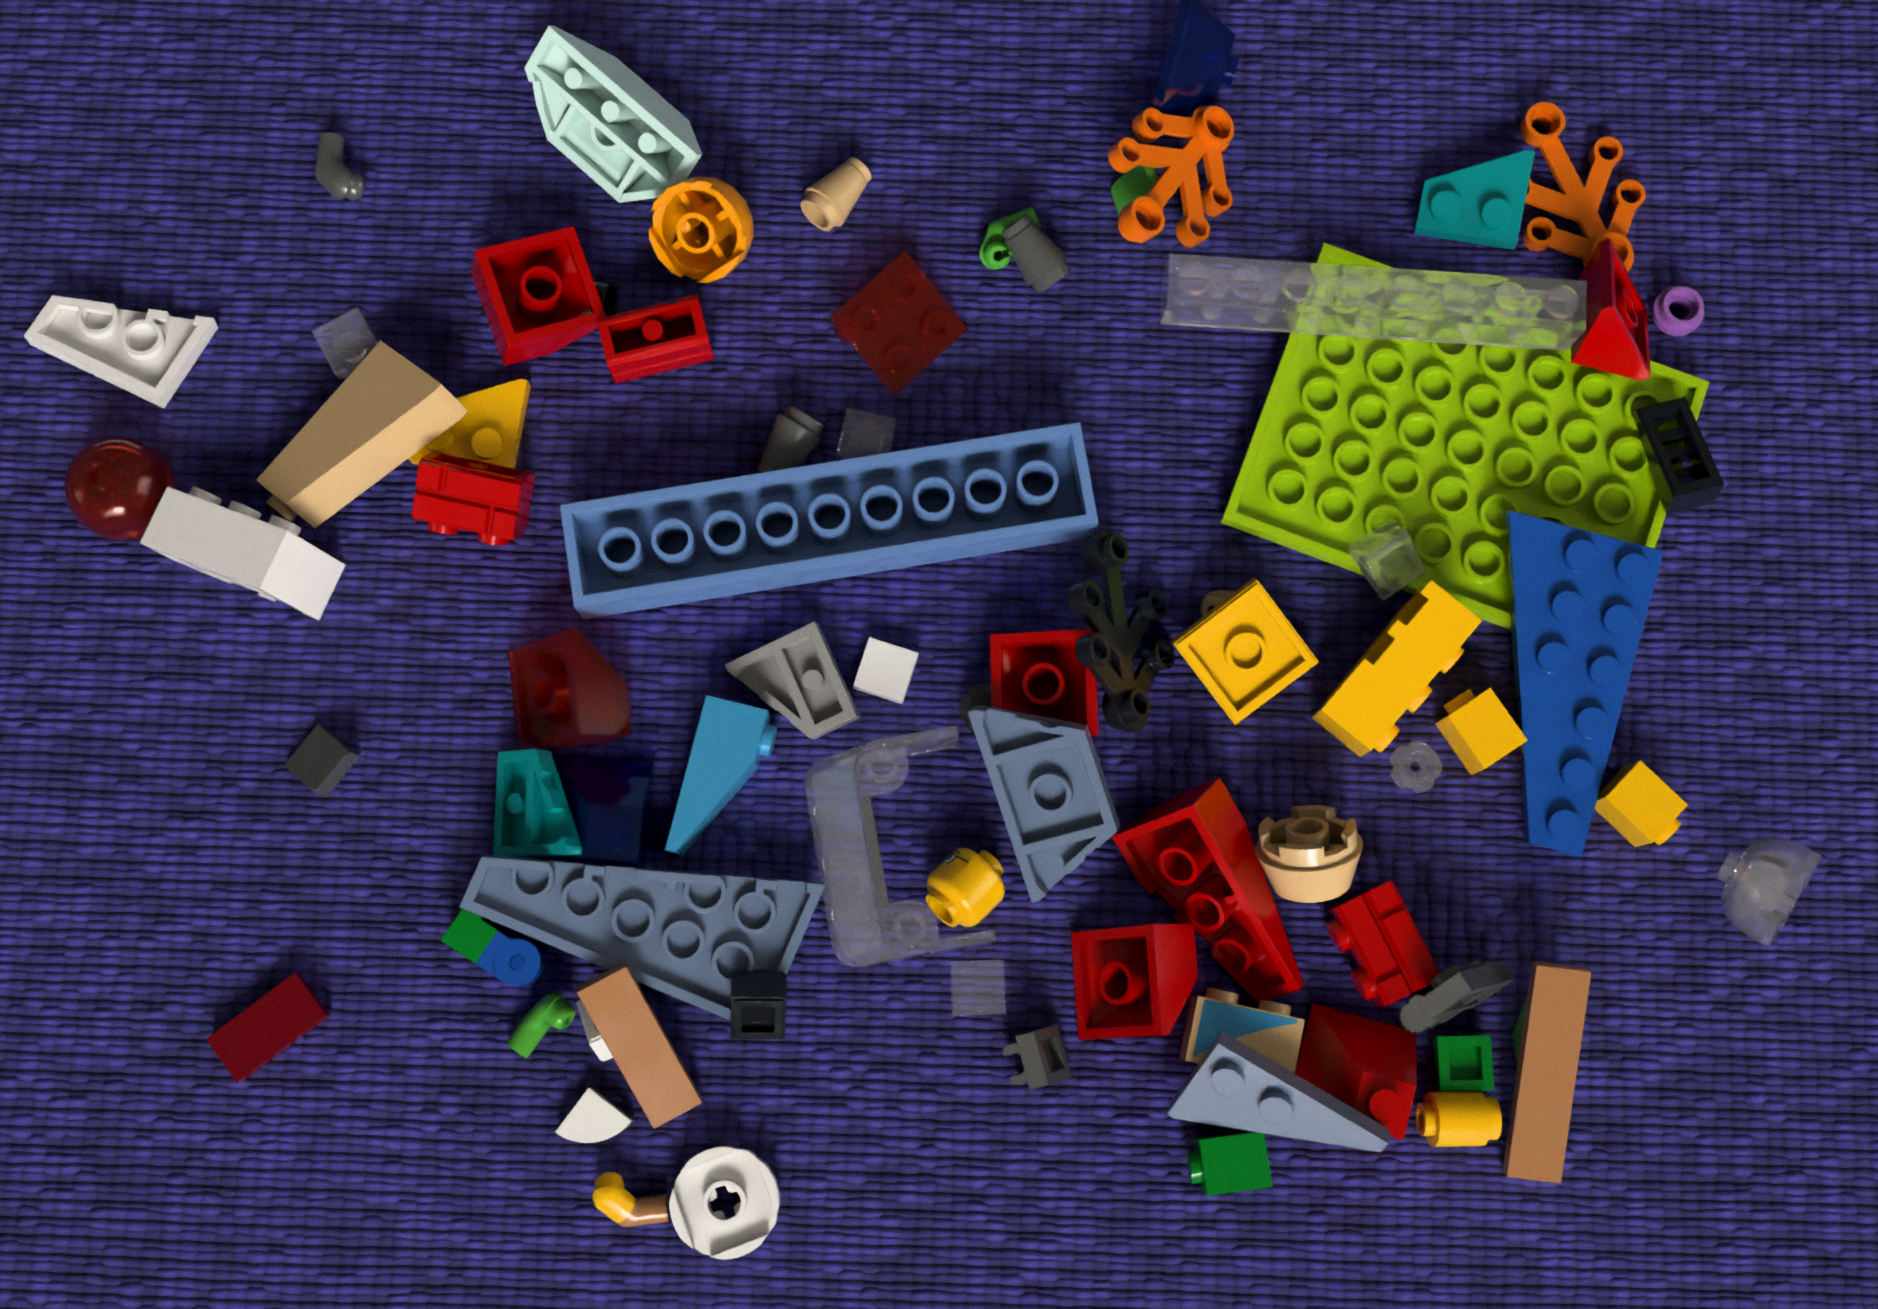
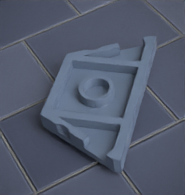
(1046, 791)

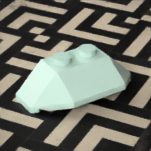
(609, 119)

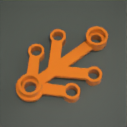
(1209, 135)
(1577, 200)

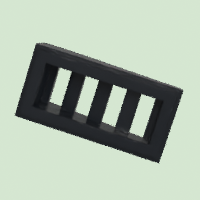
(1685, 486)

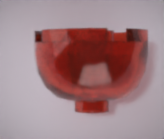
(116, 486)

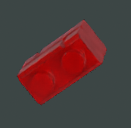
(655, 339)
(472, 497)
(1382, 945)

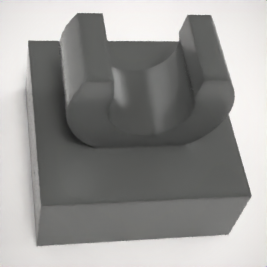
(1041, 1057)

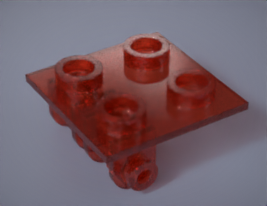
(898, 323)

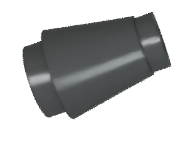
(1035, 254)
(790, 440)

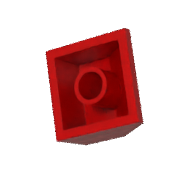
(536, 294)

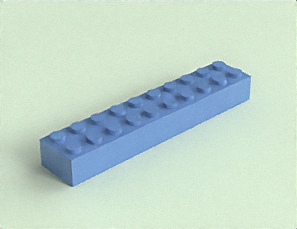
(828, 521)

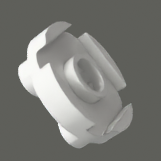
(711, 1231)

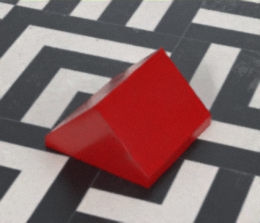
(1615, 319)
(1043, 676)

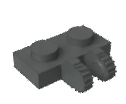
(1452, 993)

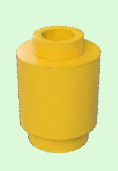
(1458, 1118)

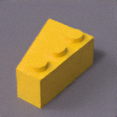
(1397, 670)

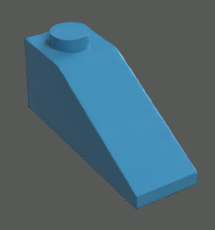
(721, 761)

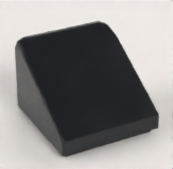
(758, 1005)

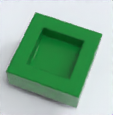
(1463, 1063)

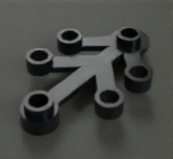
(1126, 697)

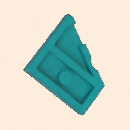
(1477, 202)

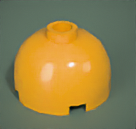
(701, 228)

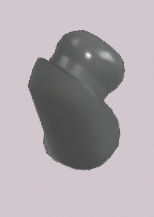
(332, 172)

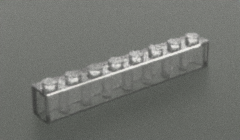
(1373, 302)

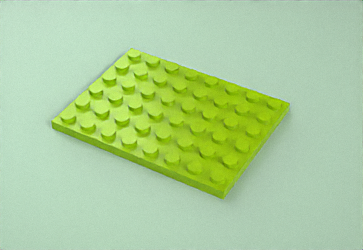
(1446, 447)

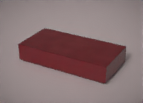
(268, 1027)

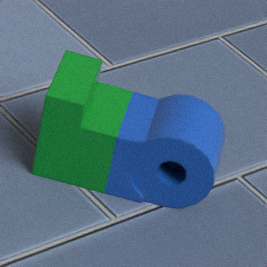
(494, 950)

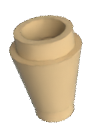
(834, 196)

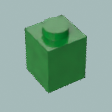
(1229, 1162)

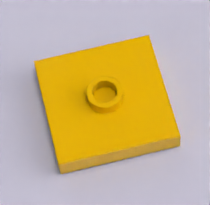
(1244, 651)

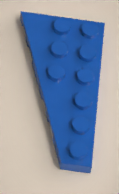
(1574, 646)

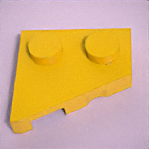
(489, 428)

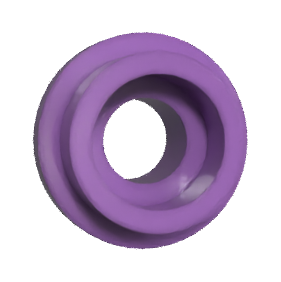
(1687, 301)

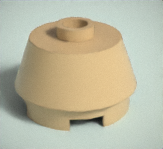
(1309, 853)

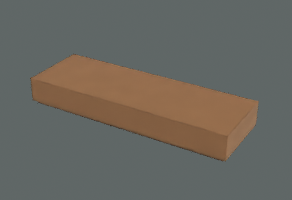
(639, 1044)

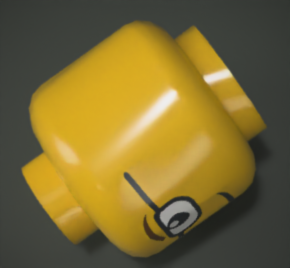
(965, 887)

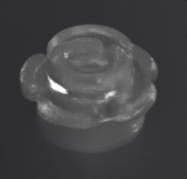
(1427, 760)

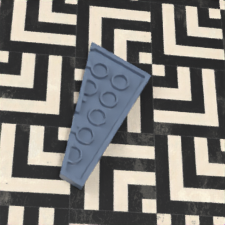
(668, 925)

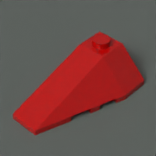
(1208, 870)

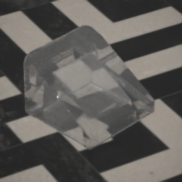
(1387, 559)

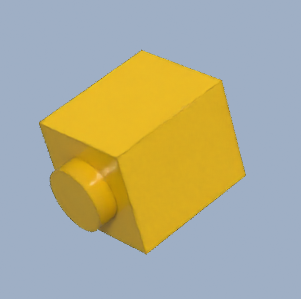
(1479, 729)
(1640, 805)

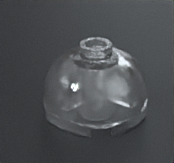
(1765, 885)

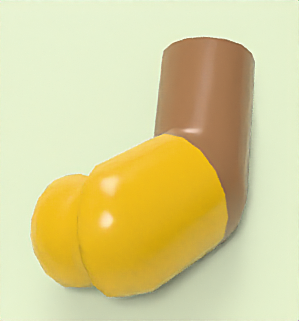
(623, 1207)

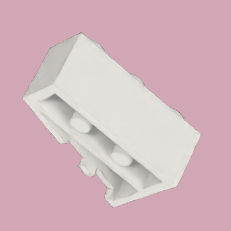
(243, 549)

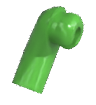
(994, 249)
(548, 1012)

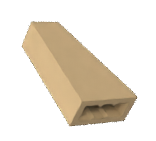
(359, 436)

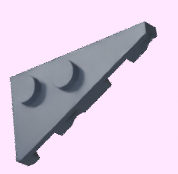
(1254, 1094)

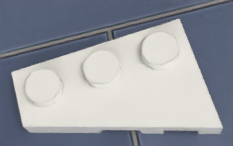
(127, 348)

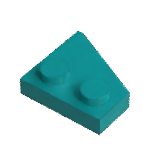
(532, 808)

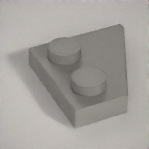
(799, 681)

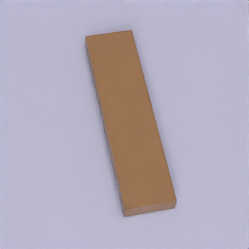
(1546, 1072)

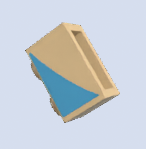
(1265, 1029)

